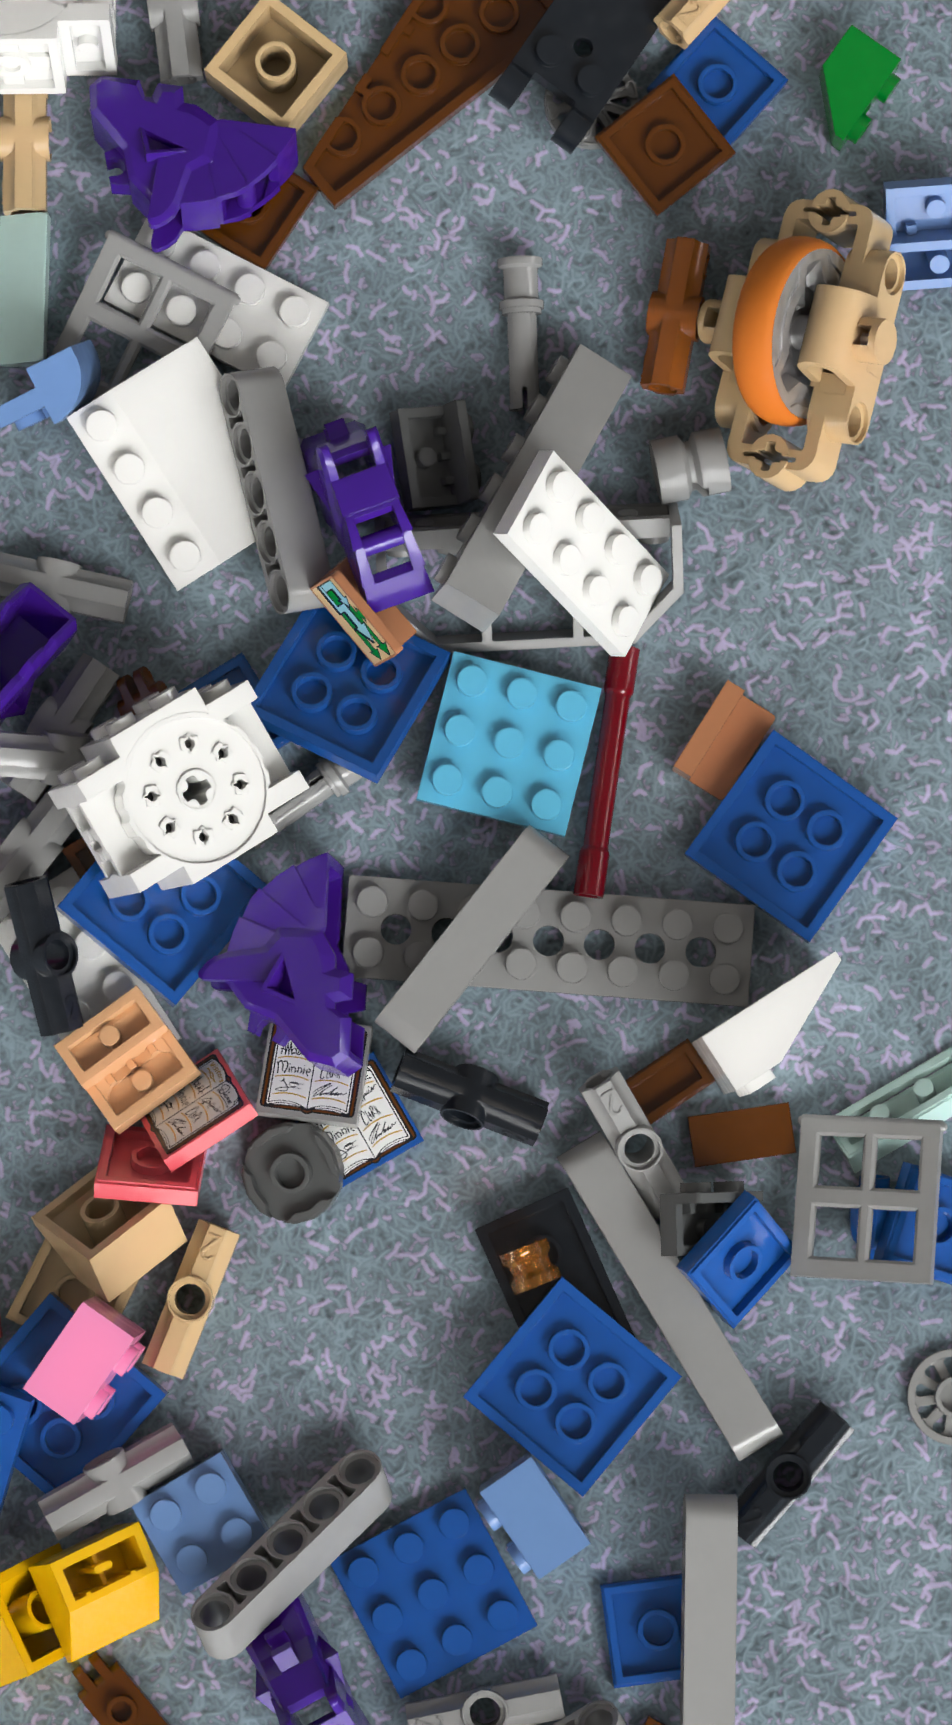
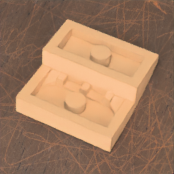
(127, 1060)

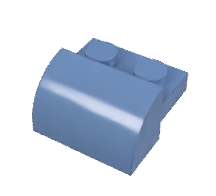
(921, 229)
(61, 387)

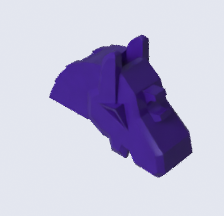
(182, 161)
(361, 498)
(31, 638)
(292, 946)
(299, 1668)

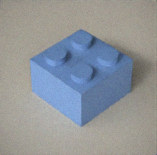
(533, 1515)
(201, 1521)

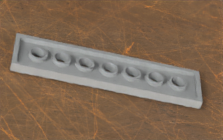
(571, 969)

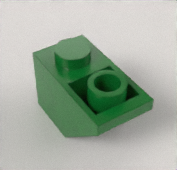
(852, 81)

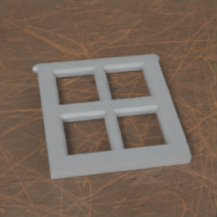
(139, 332)
(867, 1198)

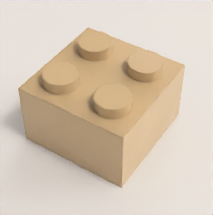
(276, 66)

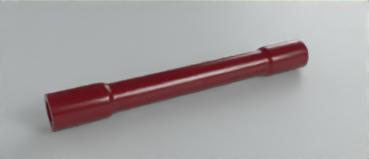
(594, 853)

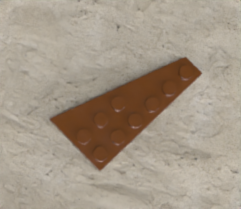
(424, 75)

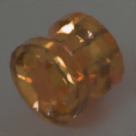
(530, 1266)

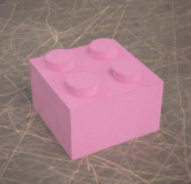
(84, 1361)

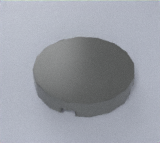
(293, 1172)

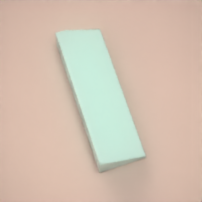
(24, 288)
(927, 1099)

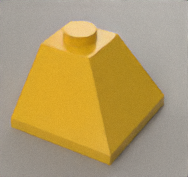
(25, 1629)

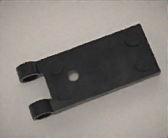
(616, 38)

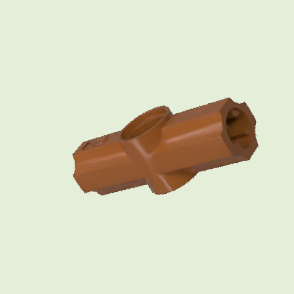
(674, 316)

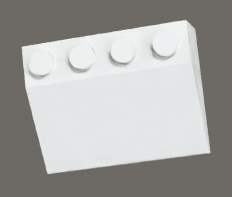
(172, 461)
(759, 1036)

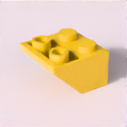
(99, 1589)

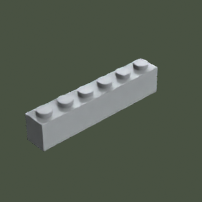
(567, 421)

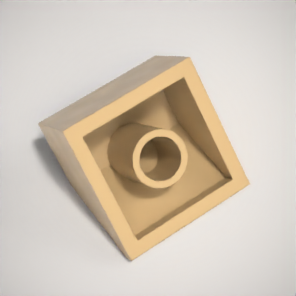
(108, 1240)

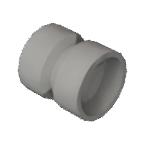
(690, 465)

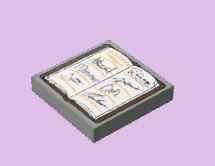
(302, 1092)

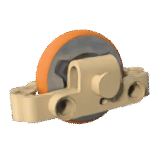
(805, 338)

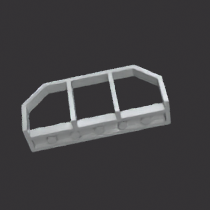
(645, 521)

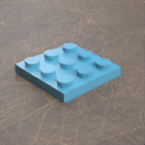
(509, 744)

